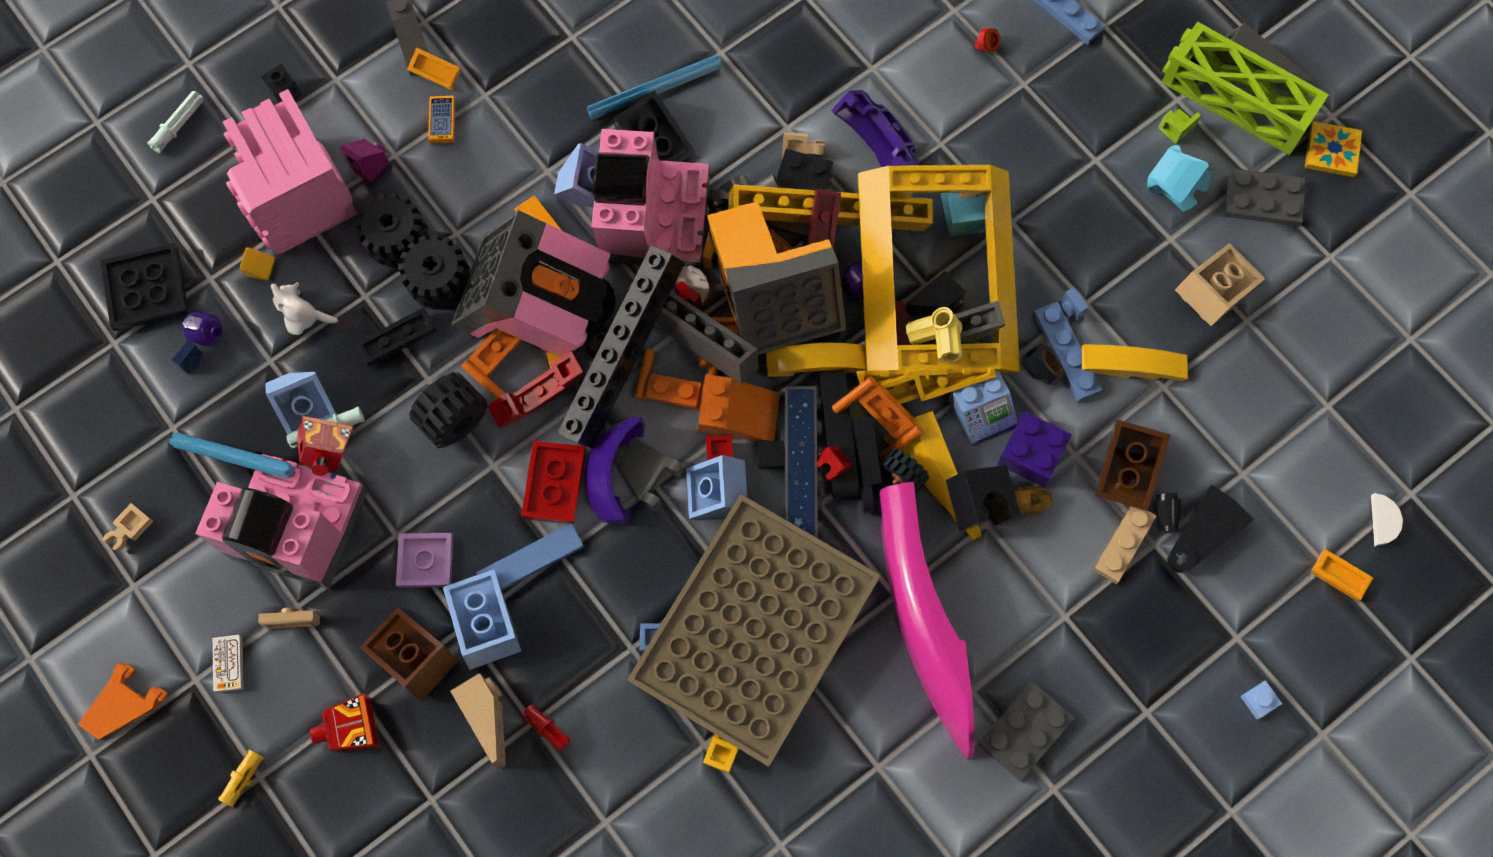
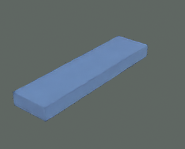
(536, 556)

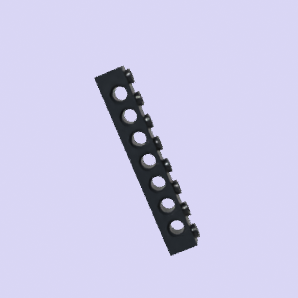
(621, 347)

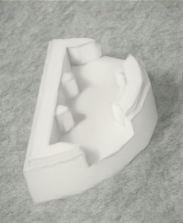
(696, 280)
(1386, 519)

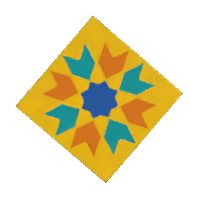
(1333, 149)

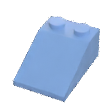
(481, 619)

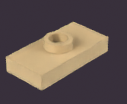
(289, 619)

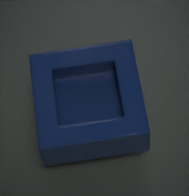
(187, 357)

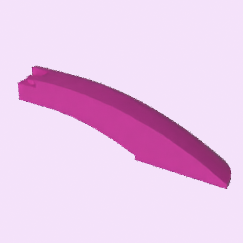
(926, 631)

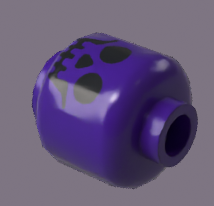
(853, 281)
(201, 328)

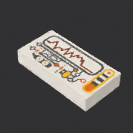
(227, 663)

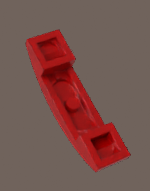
(538, 392)

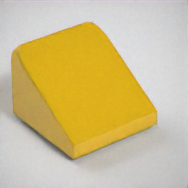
(257, 264)

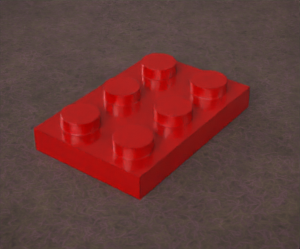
(553, 482)

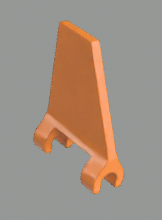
(119, 704)

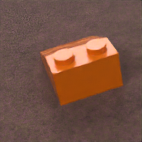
(737, 409)

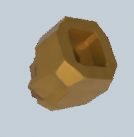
(1032, 500)

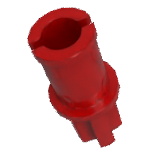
(545, 727)

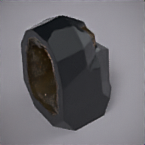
(1043, 365)

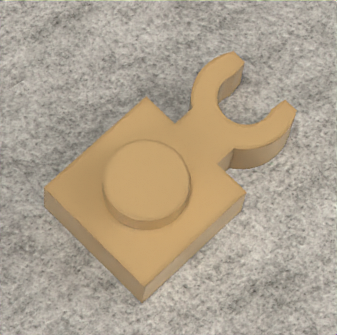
(130, 524)

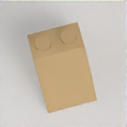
(1219, 284)
(484, 712)

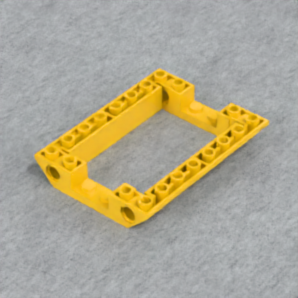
(877, 263)

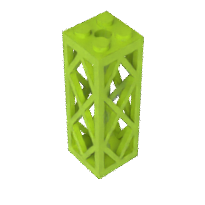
(1220, 76)

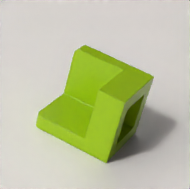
(1178, 124)

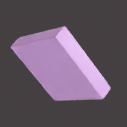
(424, 560)

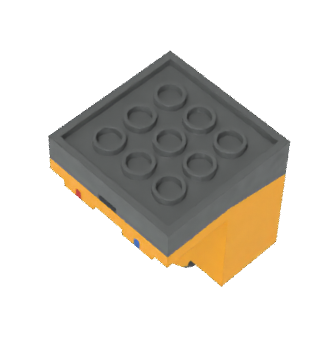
(770, 294)

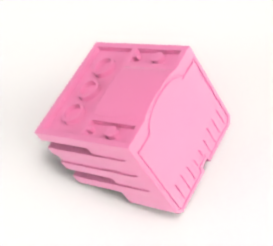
(284, 176)

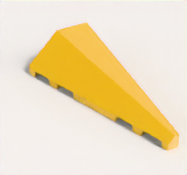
(926, 383)
(934, 456)

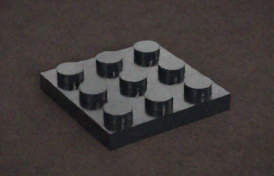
(144, 287)

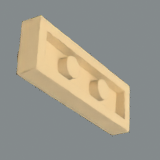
(1124, 544)

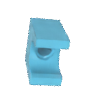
(964, 214)

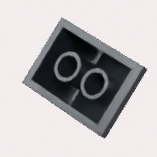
(652, 116)
(805, 173)

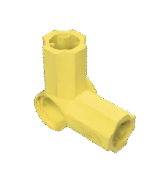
(934, 327)

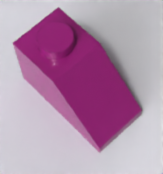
(365, 158)

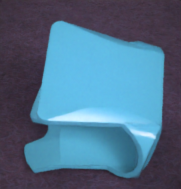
(1179, 177)

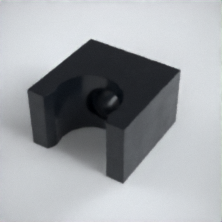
(979, 487)

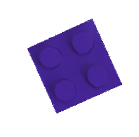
(1034, 449)

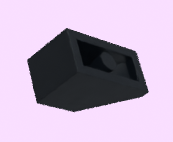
(939, 293)

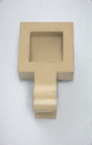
(800, 143)

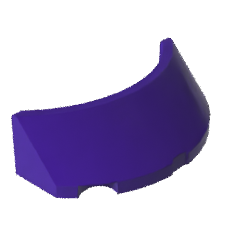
(877, 128)
(600, 467)

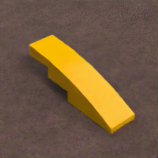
(1134, 361)

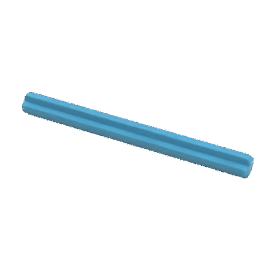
(659, 85)
(232, 455)

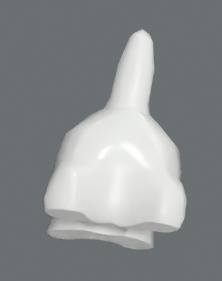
(297, 312)

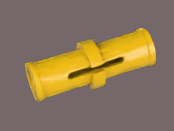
(240, 778)

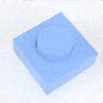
(1261, 700)

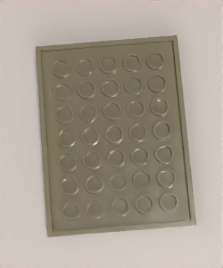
(754, 629)

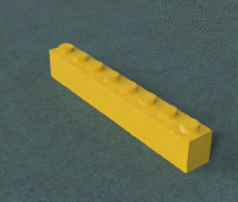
(796, 206)

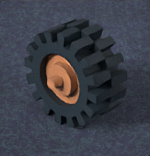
(903, 469)

